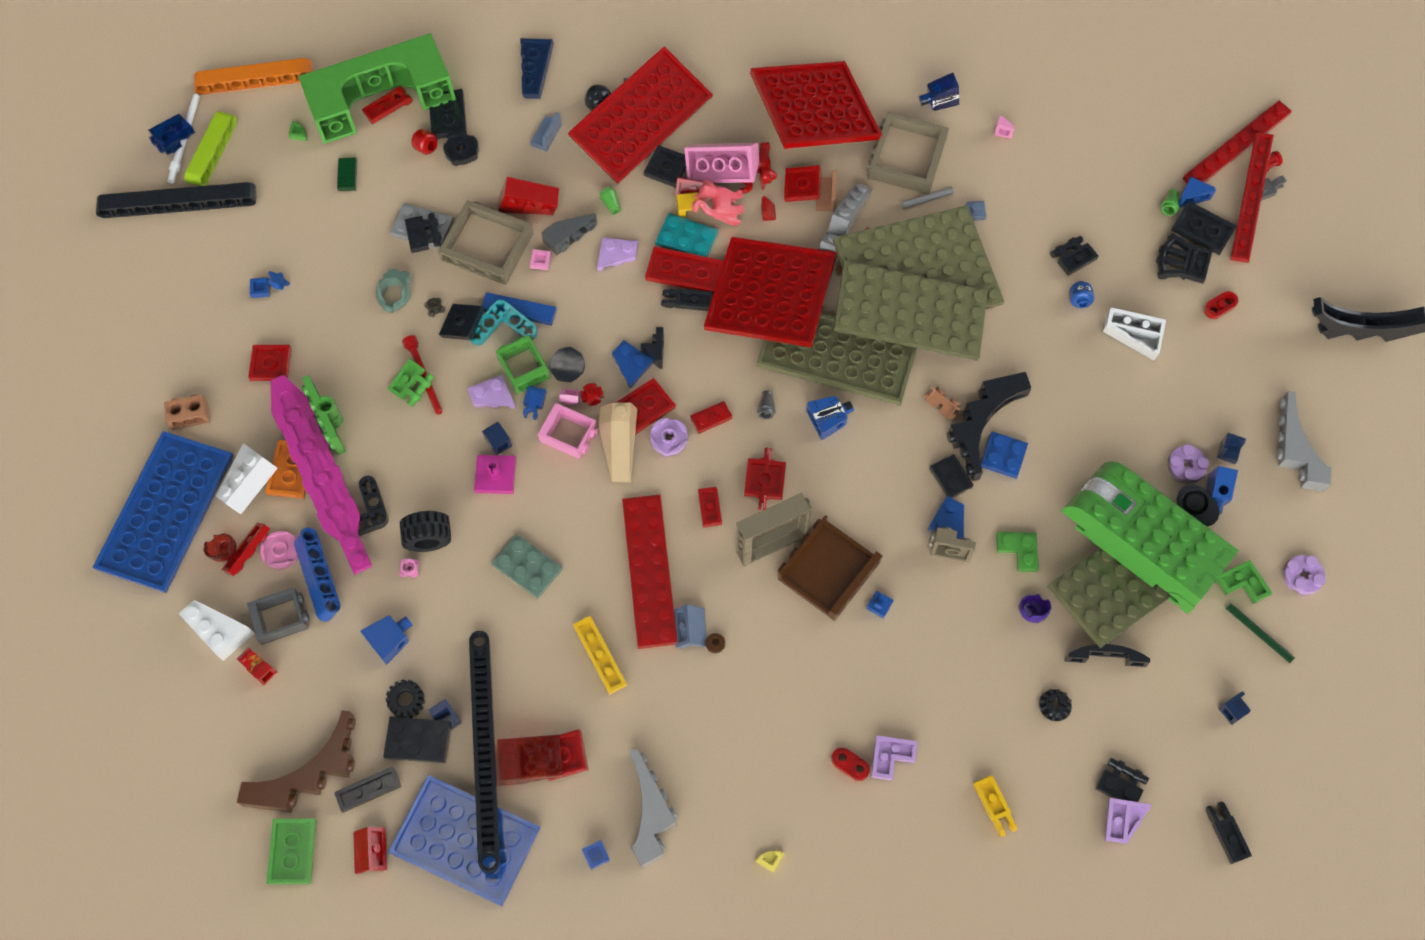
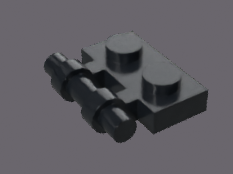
(416, 232)
(1076, 259)
(1118, 788)

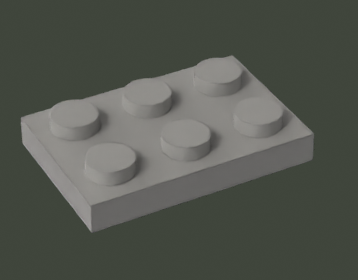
(410, 211)

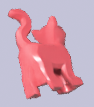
(721, 203)

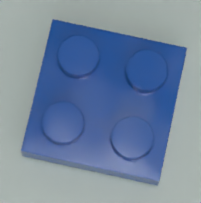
(1004, 455)

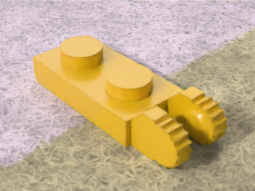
(994, 804)

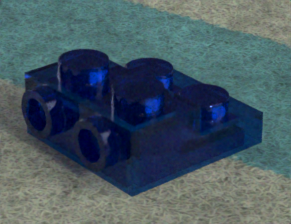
(169, 133)

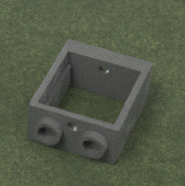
(257, 606)

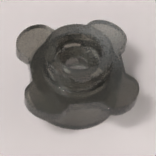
(432, 303)

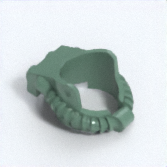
(391, 278)

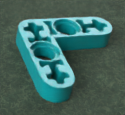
(503, 317)

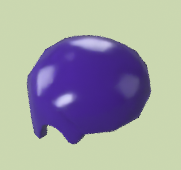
(1034, 608)

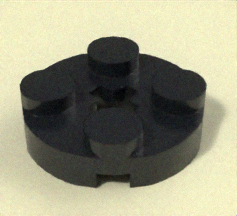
(464, 156)

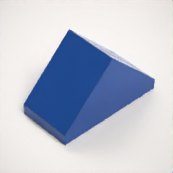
(1196, 192)

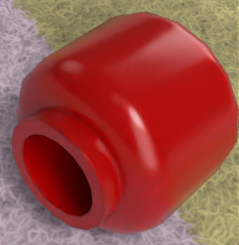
(424, 141)

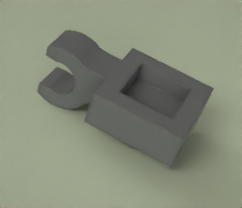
(1270, 188)

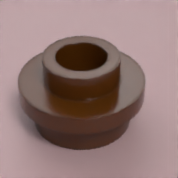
(715, 649)

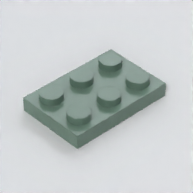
(527, 566)

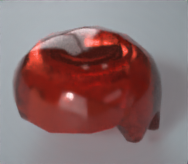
(220, 548)

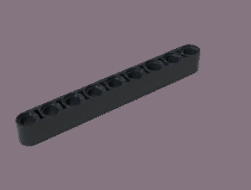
(176, 200)

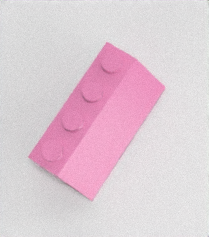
(722, 162)

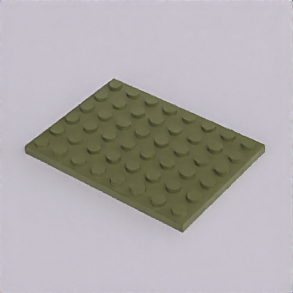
(929, 246)

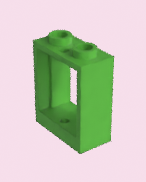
(529, 379)

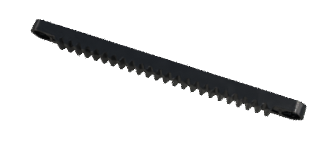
(484, 752)

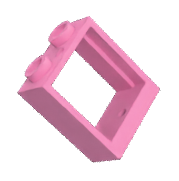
(550, 424)

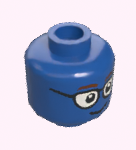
(1081, 294)

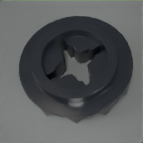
(1047, 708)

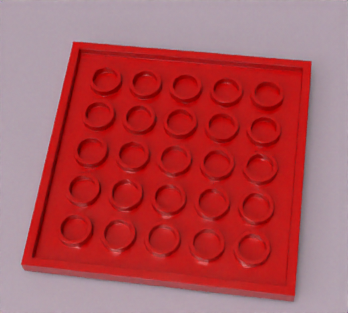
(815, 104)
(771, 291)

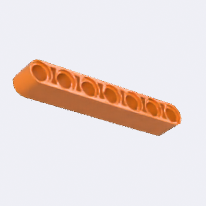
(251, 76)

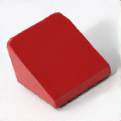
(768, 209)

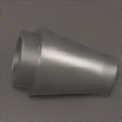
(766, 406)

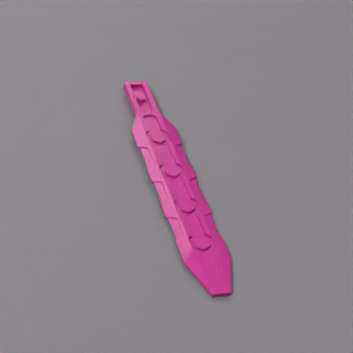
(318, 470)

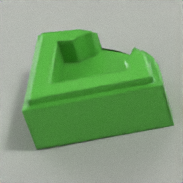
(297, 132)

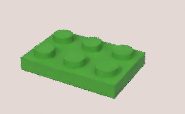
(291, 851)

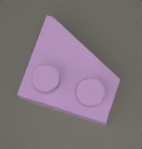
(491, 394)

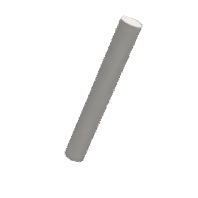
(928, 197)

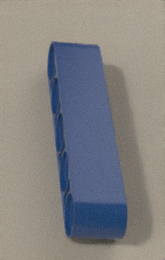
(317, 574)

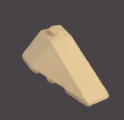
(617, 433)

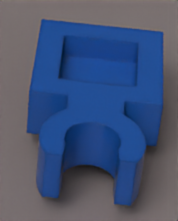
(534, 399)

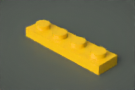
(599, 655)

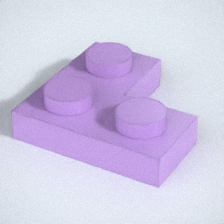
(890, 750)

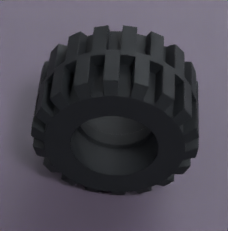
(425, 531)

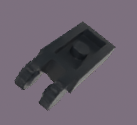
(687, 299)
(1228, 834)

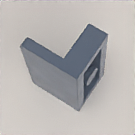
(546, 132)
(690, 626)

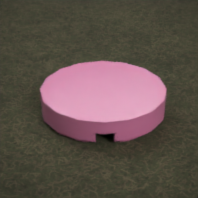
(279, 550)

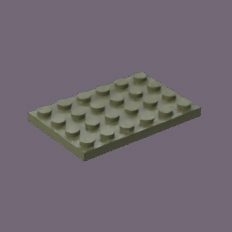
(1105, 596)

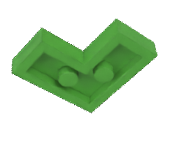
(1024, 545)
(1245, 577)

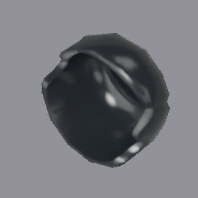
(596, 95)

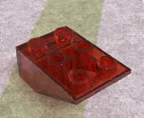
(528, 759)

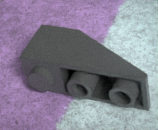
(566, 232)

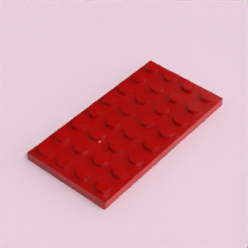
(640, 115)

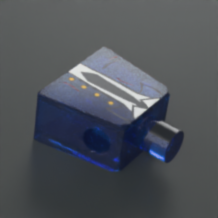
(941, 93)

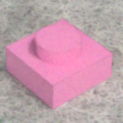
(540, 259)
(570, 396)

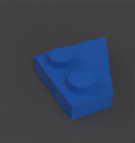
(631, 362)

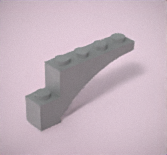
(845, 215)
(1295, 449)
(655, 816)

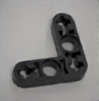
(372, 511)

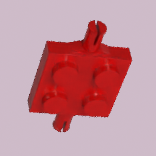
(765, 479)

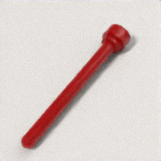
(411, 344)

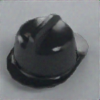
(1198, 504)

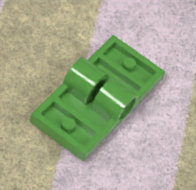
(326, 414)

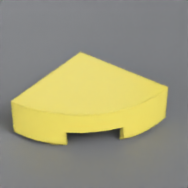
(770, 859)

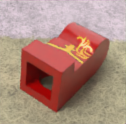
(256, 666)

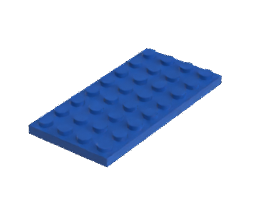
(163, 512)

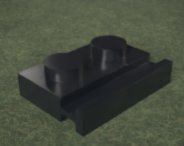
(951, 476)

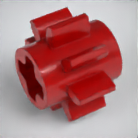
(592, 394)

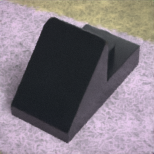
(655, 349)

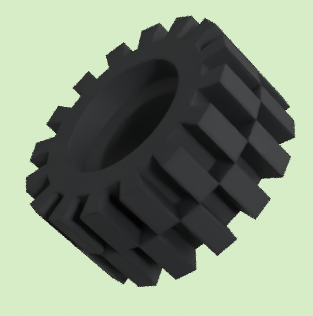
(397, 690)

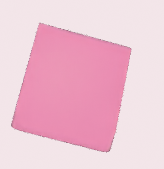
(1004, 128)

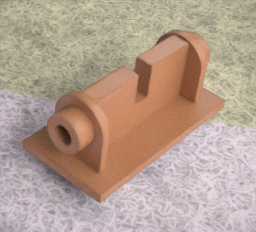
(937, 397)

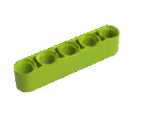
(210, 148)

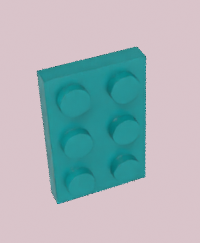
(686, 236)

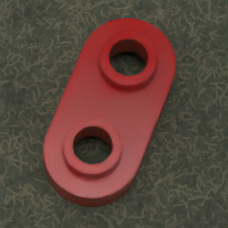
(1219, 305)
(849, 765)

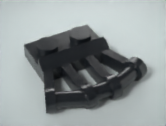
(1195, 263)

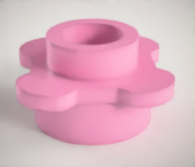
(405, 563)

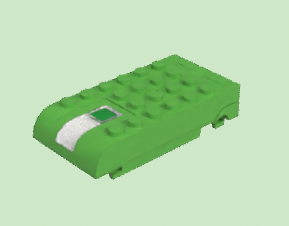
(1149, 534)

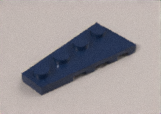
(534, 65)

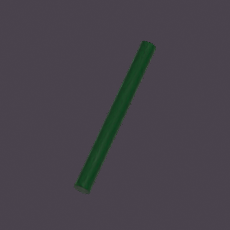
(1260, 633)

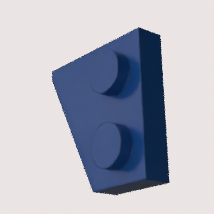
(950, 515)

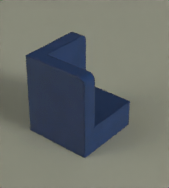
(497, 438)
(1230, 448)
(1235, 709)
(444, 712)

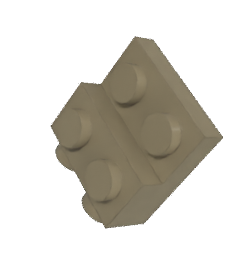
(946, 545)

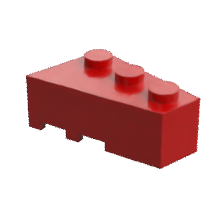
(527, 198)

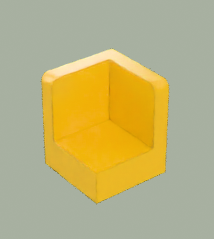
(685, 202)

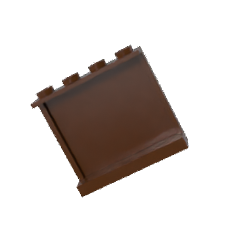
(828, 568)

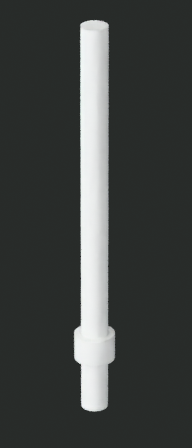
(175, 164)

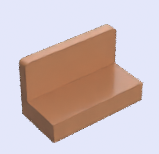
(827, 193)

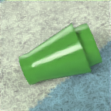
(610, 199)
(1171, 203)

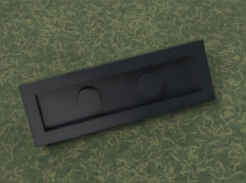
(367, 789)

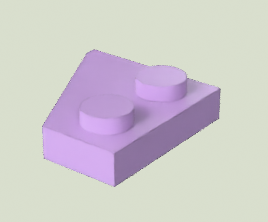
(616, 252)
(1123, 819)

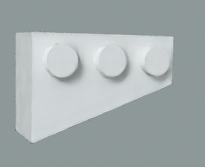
(1136, 331)
(245, 479)
(216, 629)

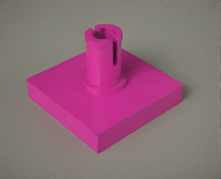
(495, 474)

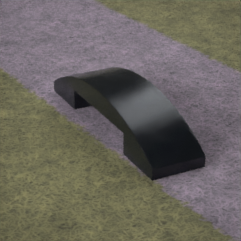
(1131, 656)

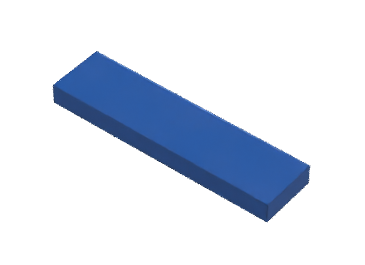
(533, 311)

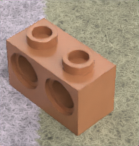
(187, 416)

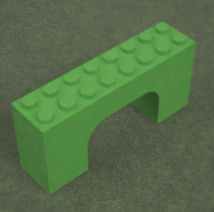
(338, 86)

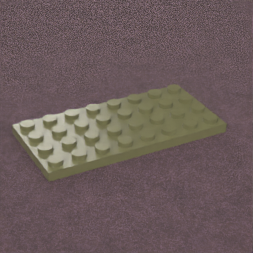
(910, 310)
(844, 362)

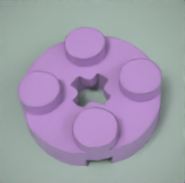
(664, 446)
(1190, 454)
(1312, 567)

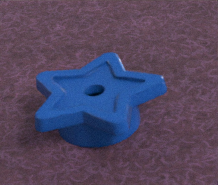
(277, 280)

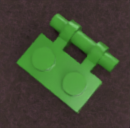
(406, 380)

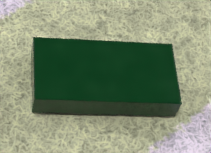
(347, 174)

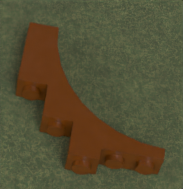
(310, 778)

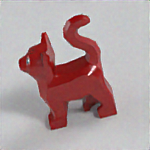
(766, 175)

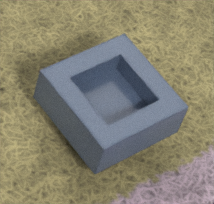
(977, 210)

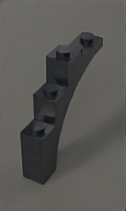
(1362, 325)
(993, 395)

